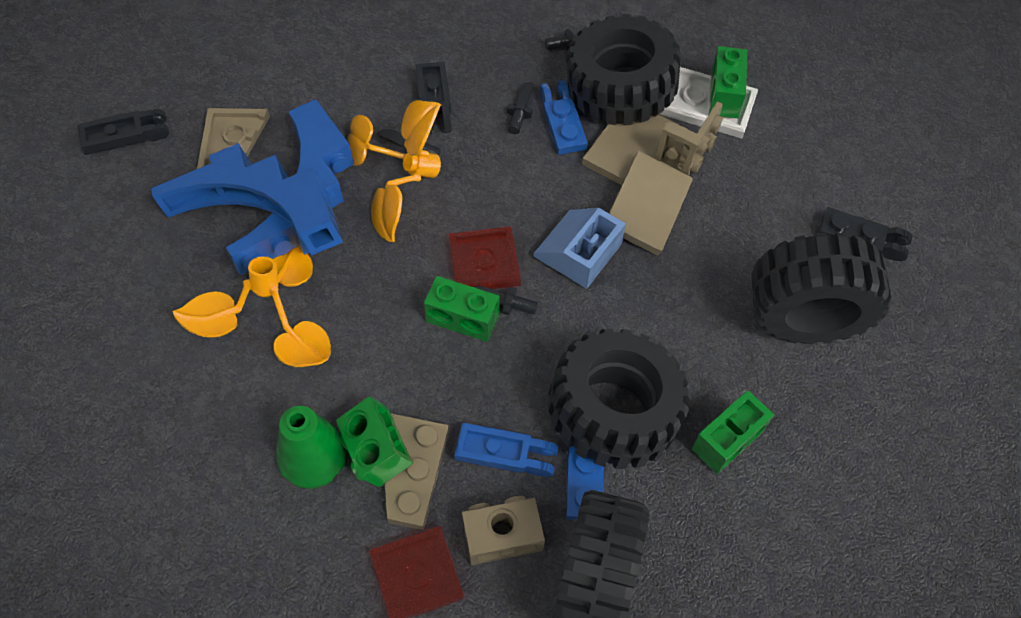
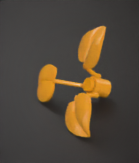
(419, 163)
(214, 312)

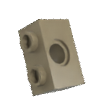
(488, 546)

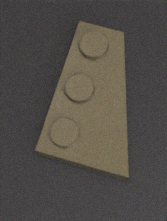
(229, 127)
(412, 489)

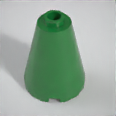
(308, 448)

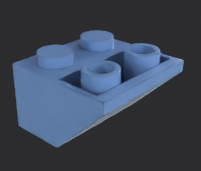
(582, 244)

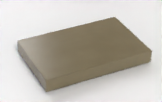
(619, 144)
(650, 202)

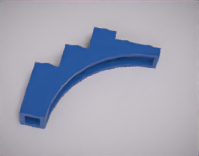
(324, 150)
(263, 185)

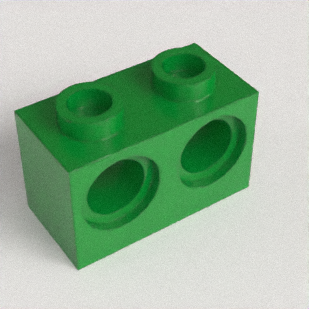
(729, 80)
(462, 308)
(732, 432)
(370, 433)

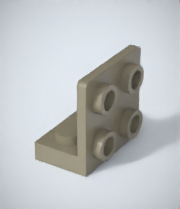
(684, 148)

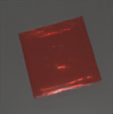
(485, 258)
(416, 574)

